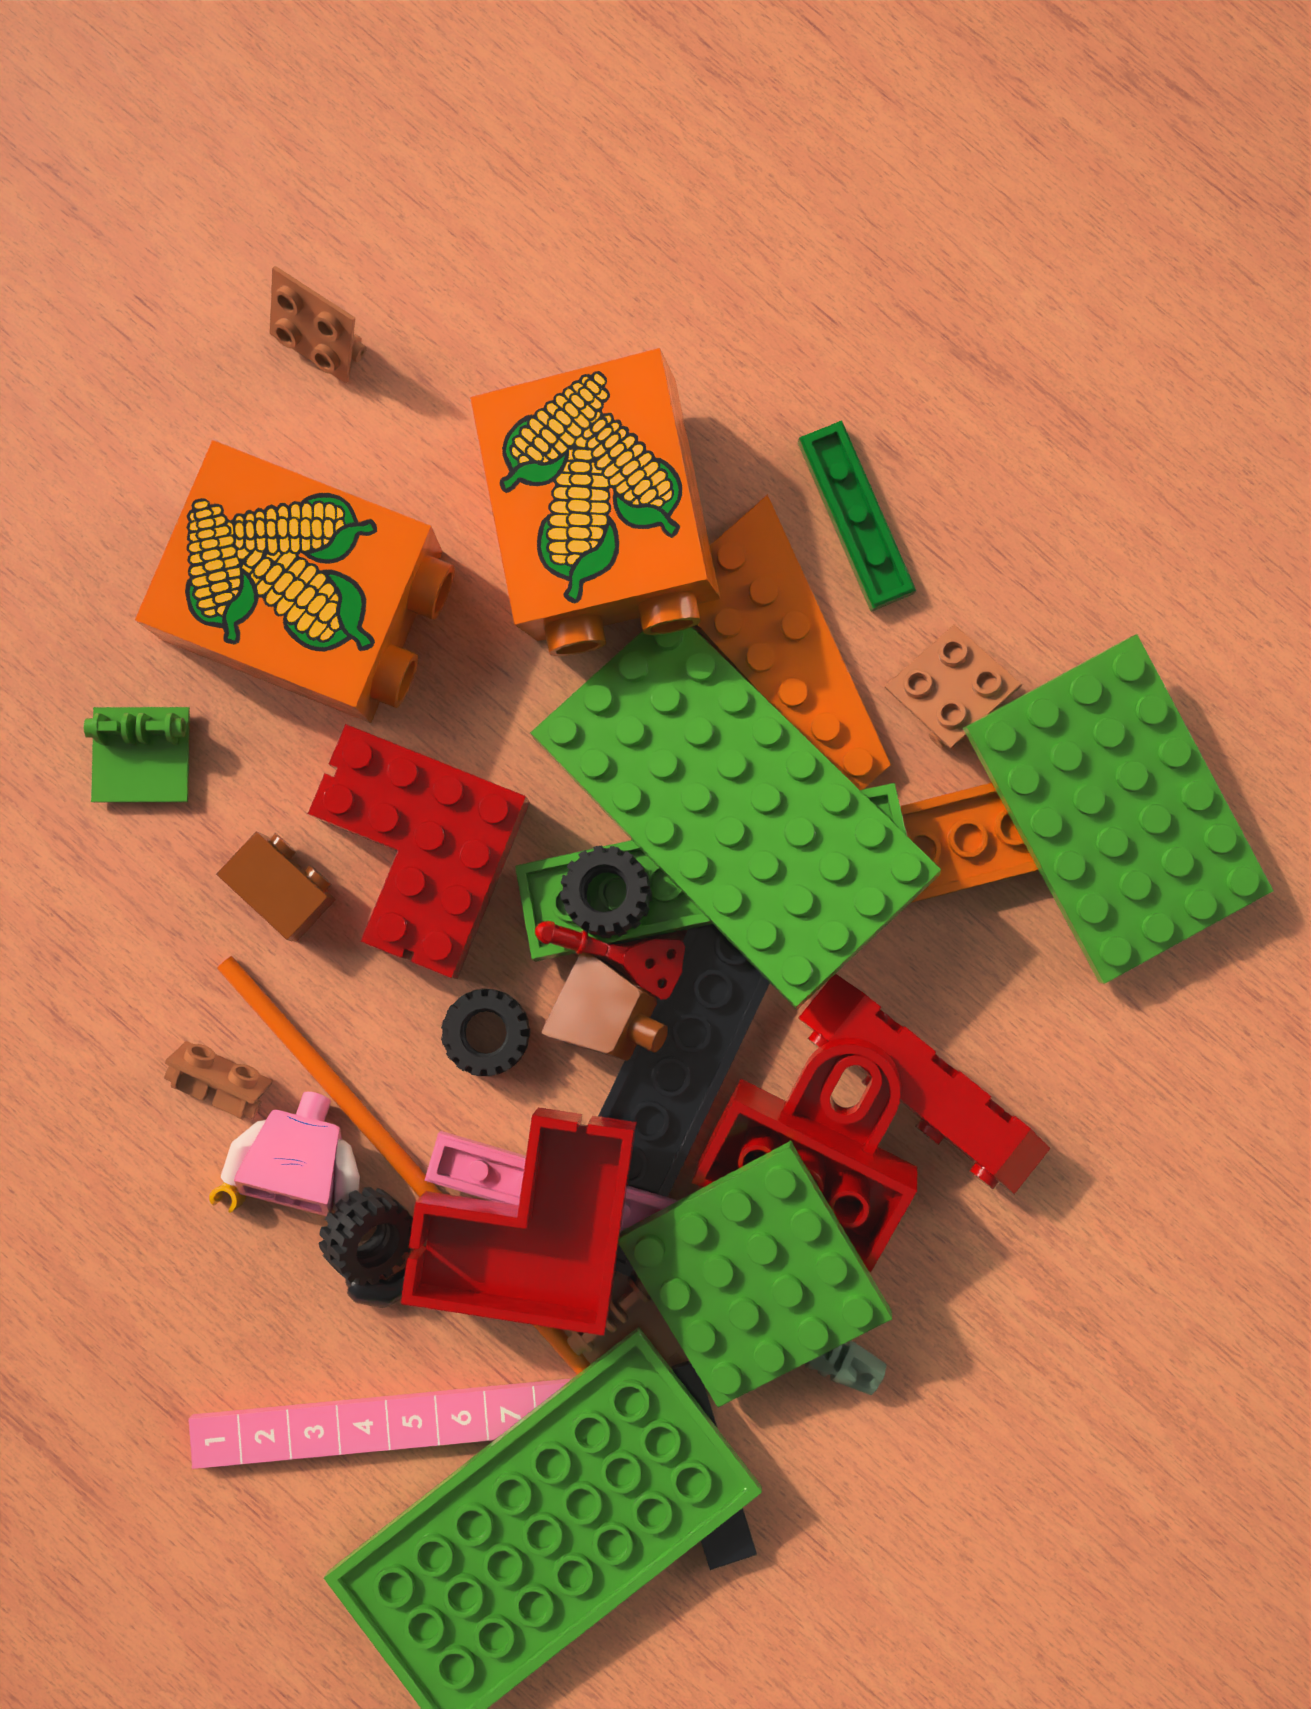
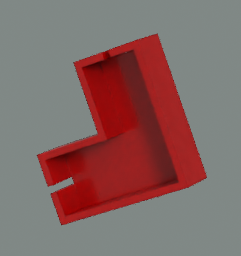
(447, 836)
(536, 1259)

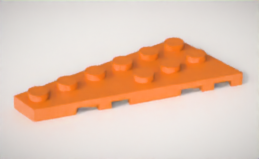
(782, 645)

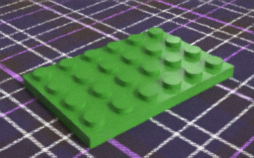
(1118, 809)

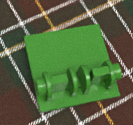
(139, 754)

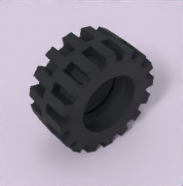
(588, 867)
(455, 1037)
(352, 1222)

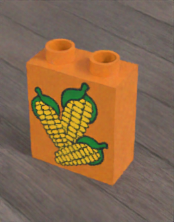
(596, 502)
(296, 583)

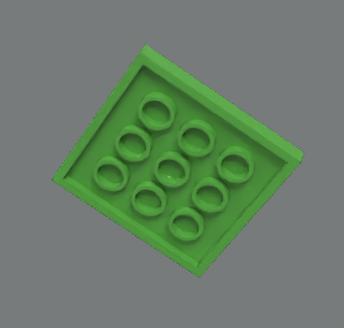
(754, 1275)

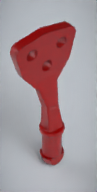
(630, 957)

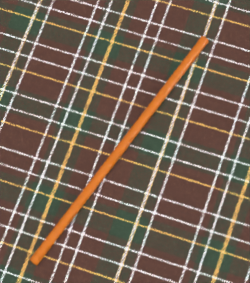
(358, 1113)

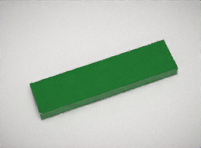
(856, 516)

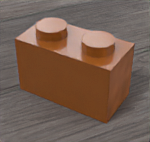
(277, 885)

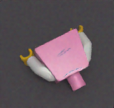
(291, 1161)

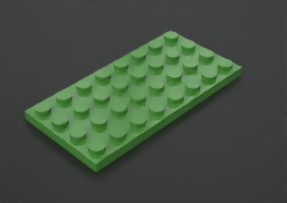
(736, 808)
(544, 1531)

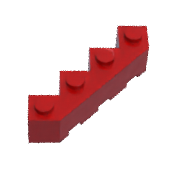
(938, 1094)

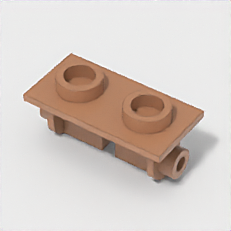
(197, 1068)

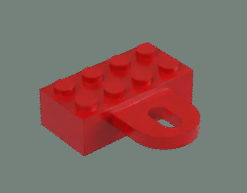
(837, 1143)

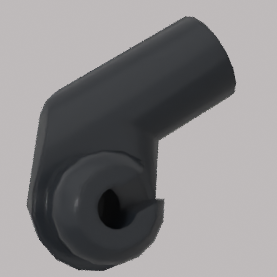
(379, 1294)

